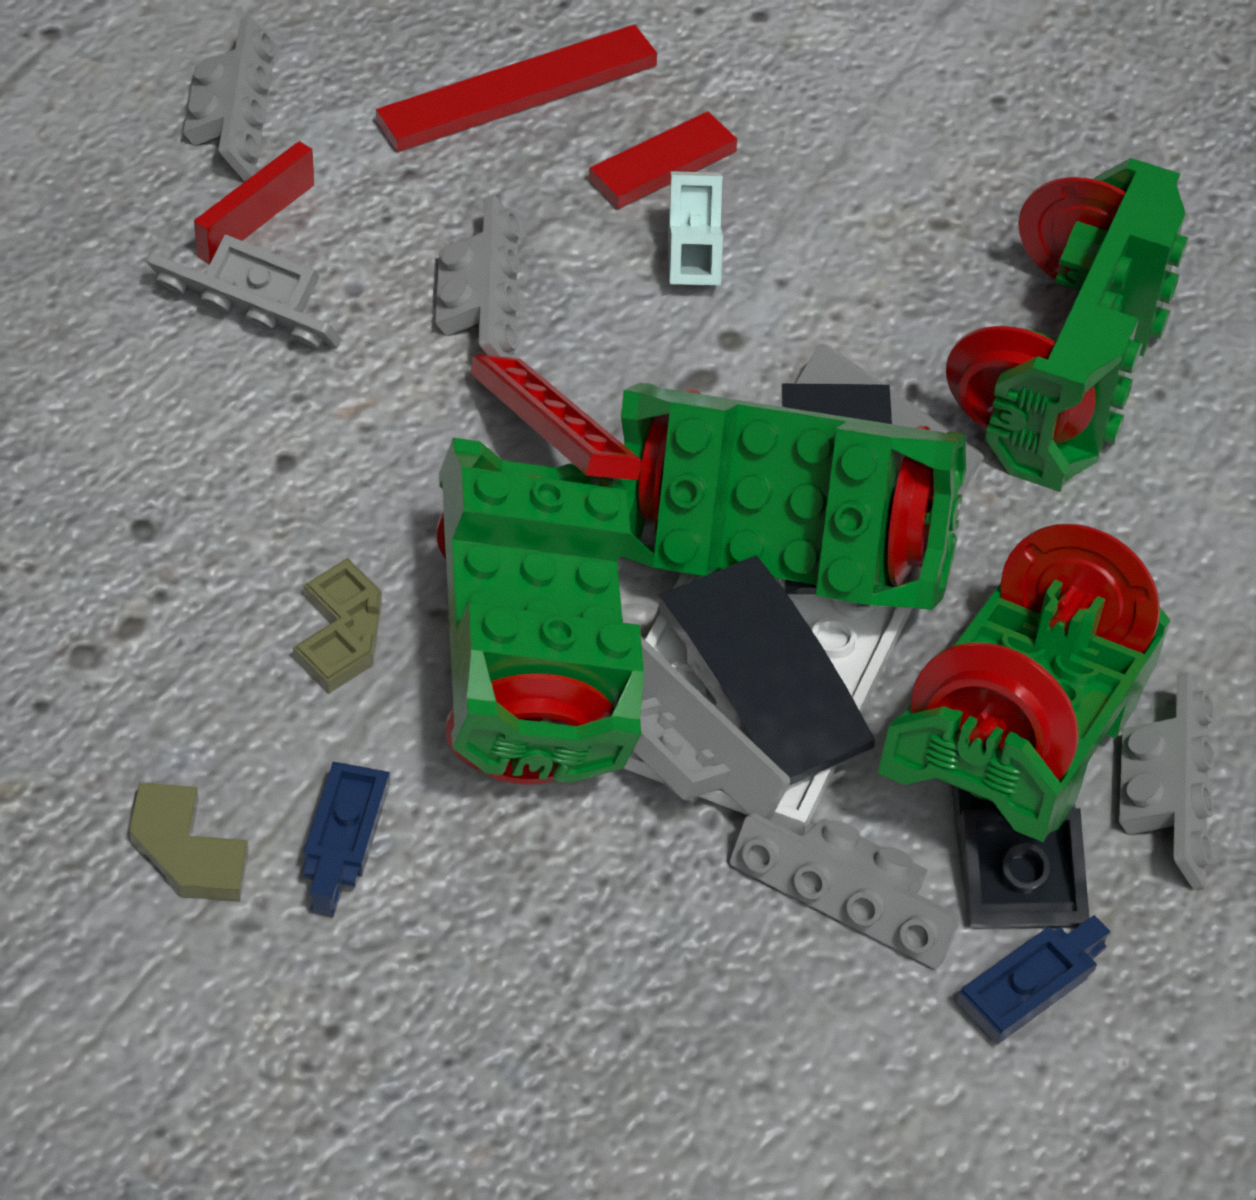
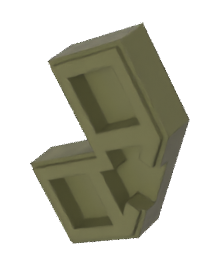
(349, 642)
(192, 864)

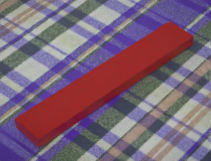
(515, 87)
(556, 417)

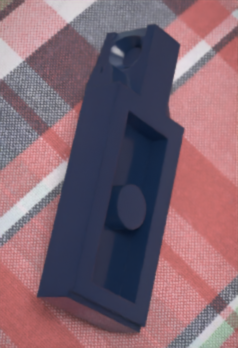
(343, 832)
(1033, 978)

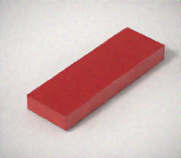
(650, 163)
(255, 200)

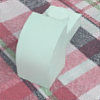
(695, 228)

